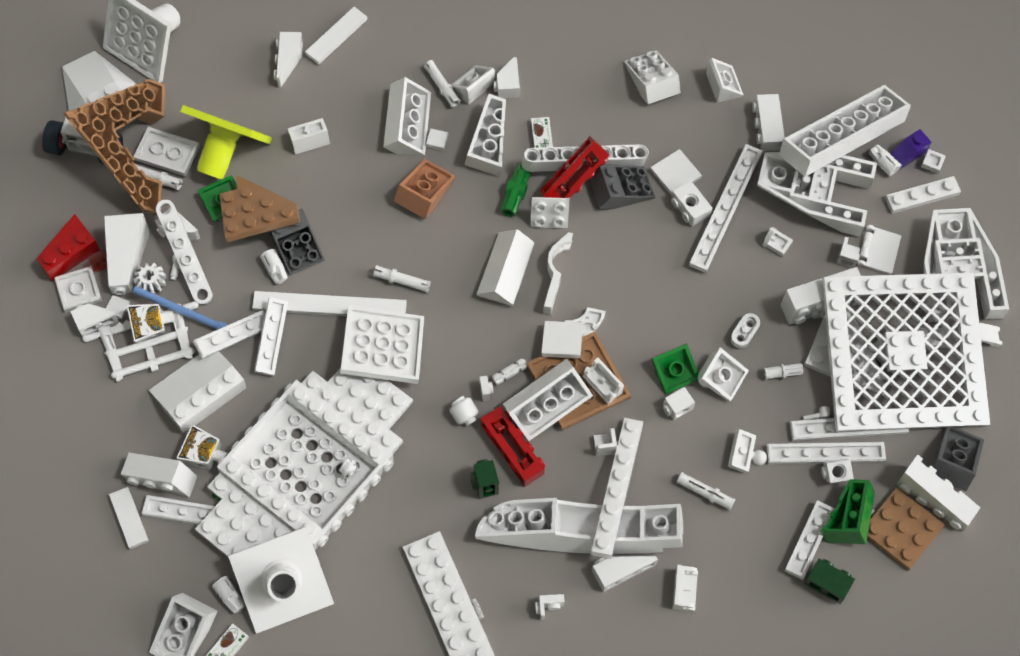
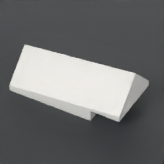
(506, 267)

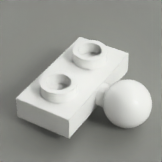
(743, 452)

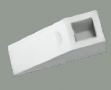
(289, 54)

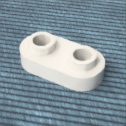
(744, 331)

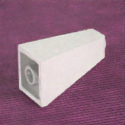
(125, 246)

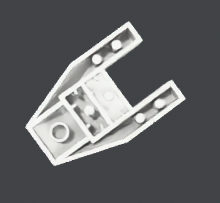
(814, 192)
(961, 246)

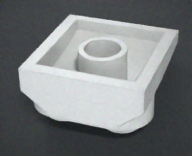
(722, 374)

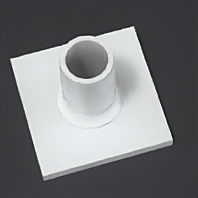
(140, 35)
(281, 579)

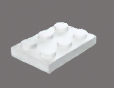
(166, 151)

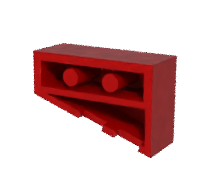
(67, 249)

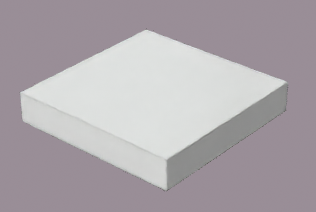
(675, 171)
(78, 288)
(562, 339)

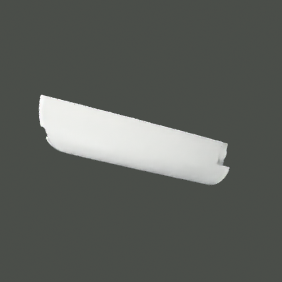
(572, 526)

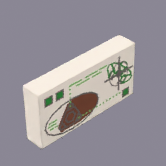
(541, 132)
(229, 643)

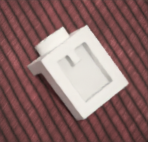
(552, 602)

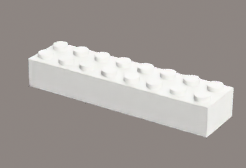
(844, 130)

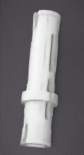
(445, 89)
(167, 180)
(400, 278)
(706, 491)

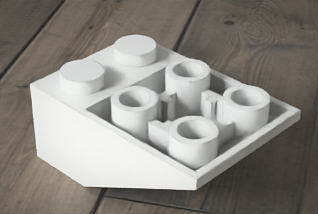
(653, 77)

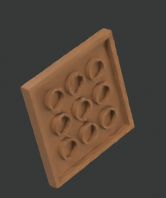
(590, 350)

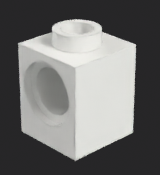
(678, 403)
(845, 470)

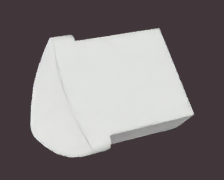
(777, 241)

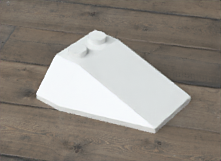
(92, 79)

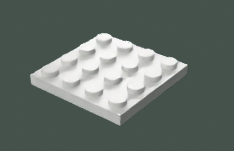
(382, 345)

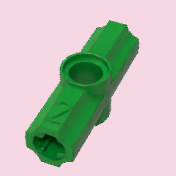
(515, 191)

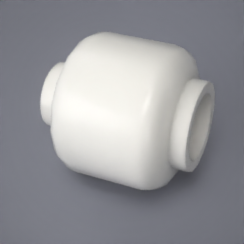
(463, 411)

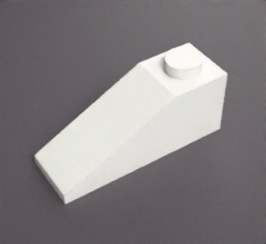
(619, 569)

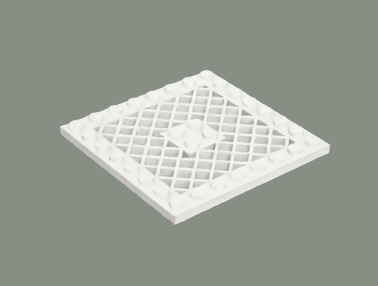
(905, 351)

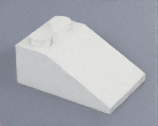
(183, 627)

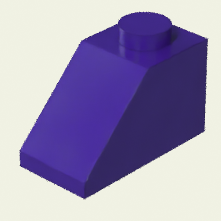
(911, 148)

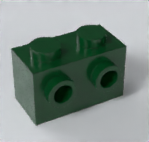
(485, 478)
(830, 580)

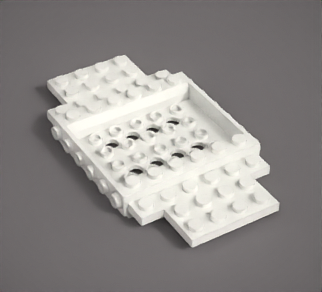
(345, 418)

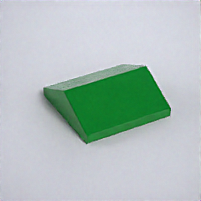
(211, 196)
(675, 368)

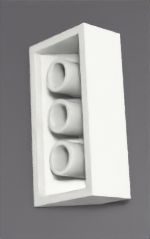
(407, 118)
(547, 399)

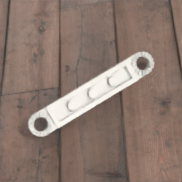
(184, 252)

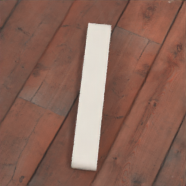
(558, 154)

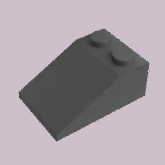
(958, 457)

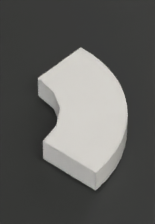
(591, 320)

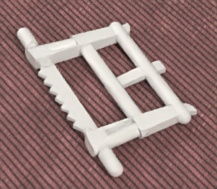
(107, 332)

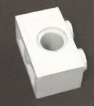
(690, 194)

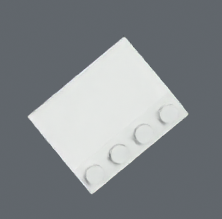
(198, 389)

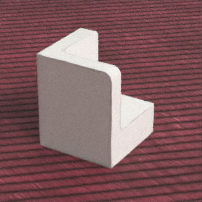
(848, 254)
(605, 443)

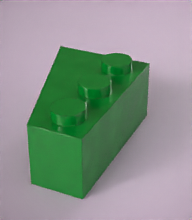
(852, 515)

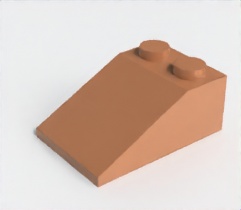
(424, 188)

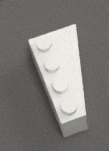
(487, 144)
(937, 494)

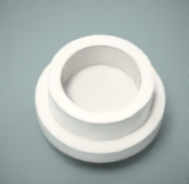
(348, 468)

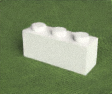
(768, 122)

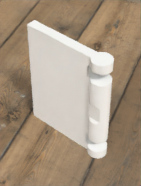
(879, 250)

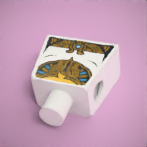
(148, 321)
(200, 449)

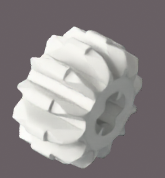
(155, 273)

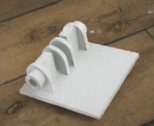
(549, 212)

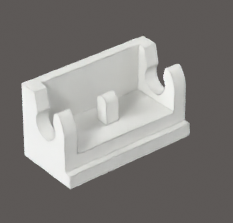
(309, 136)
(603, 381)
(685, 588)

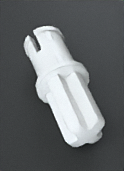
(783, 371)

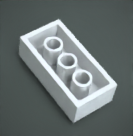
(808, 299)

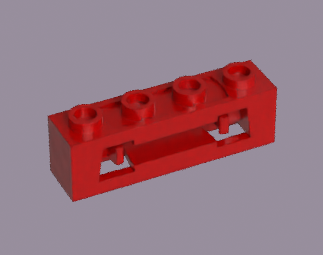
(596, 157)
(499, 420)

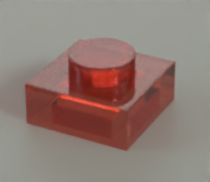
(99, 260)

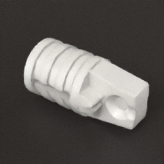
(885, 160)
(274, 266)
(229, 594)

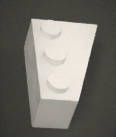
(159, 474)

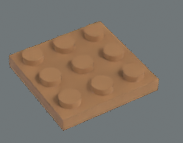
(903, 528)

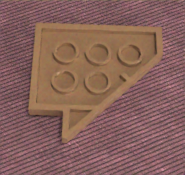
(254, 210)

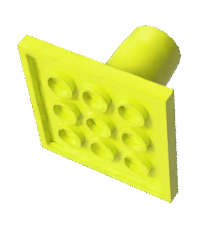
(220, 142)

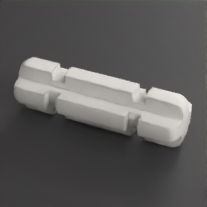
(509, 371)

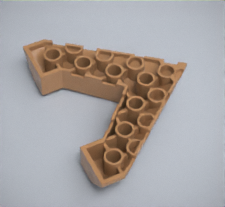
(98, 127)

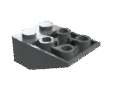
(621, 186)
(297, 245)

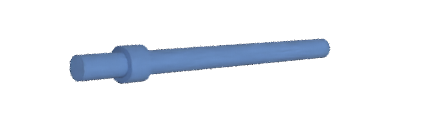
(178, 308)

